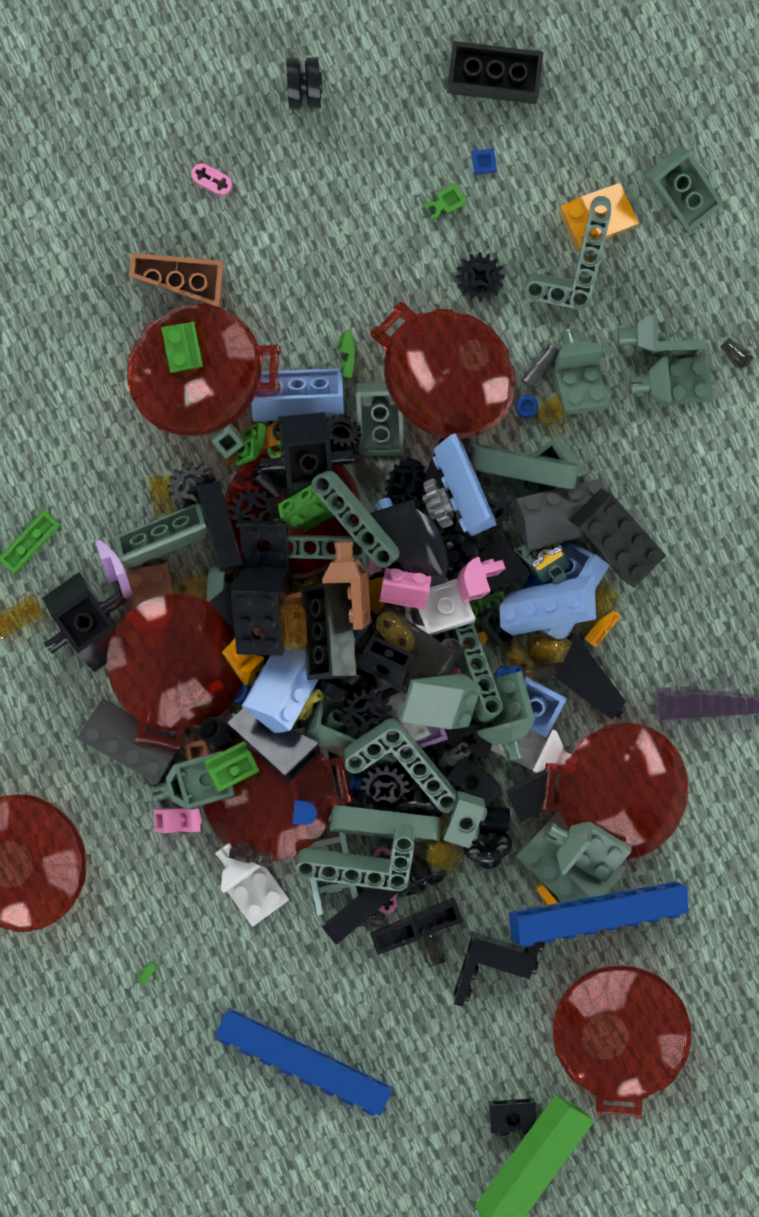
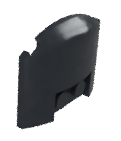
(417, 539)

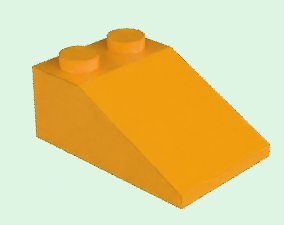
(576, 213)

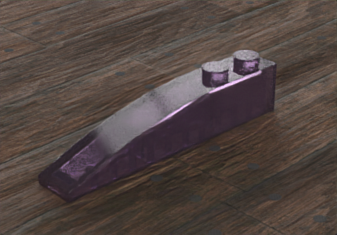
(701, 703)

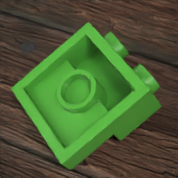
(304, 510)

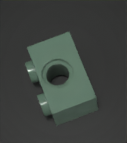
(467, 807)

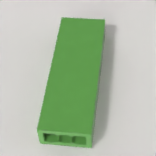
(535, 1160)

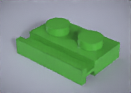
(182, 347)
(230, 766)

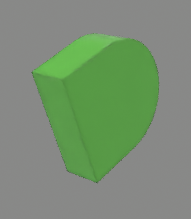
(147, 972)

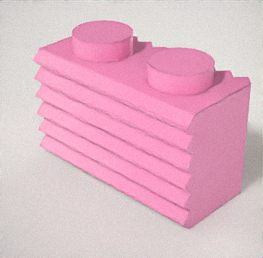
(405, 588)

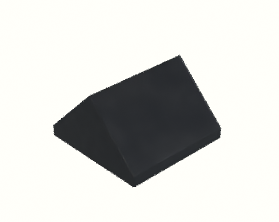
(528, 796)

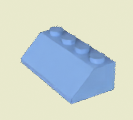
(301, 394)
(464, 485)
(580, 564)
(548, 606)
(280, 691)

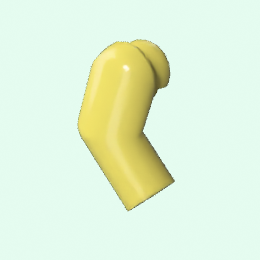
(307, 710)

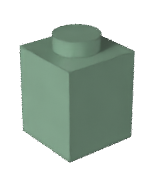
(227, 440)

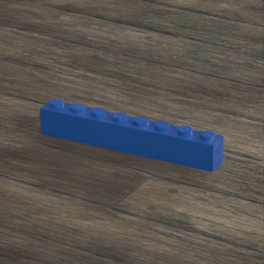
(598, 913)
(304, 1062)

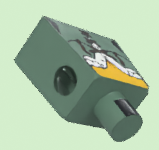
(545, 562)

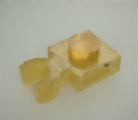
(159, 490)

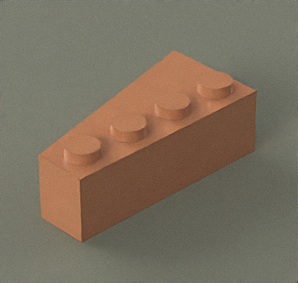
(186, 276)

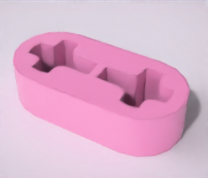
(214, 175)

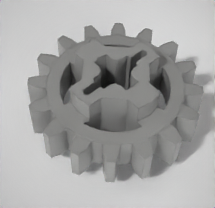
(438, 503)

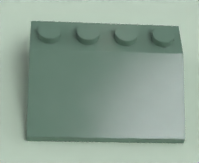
(541, 859)

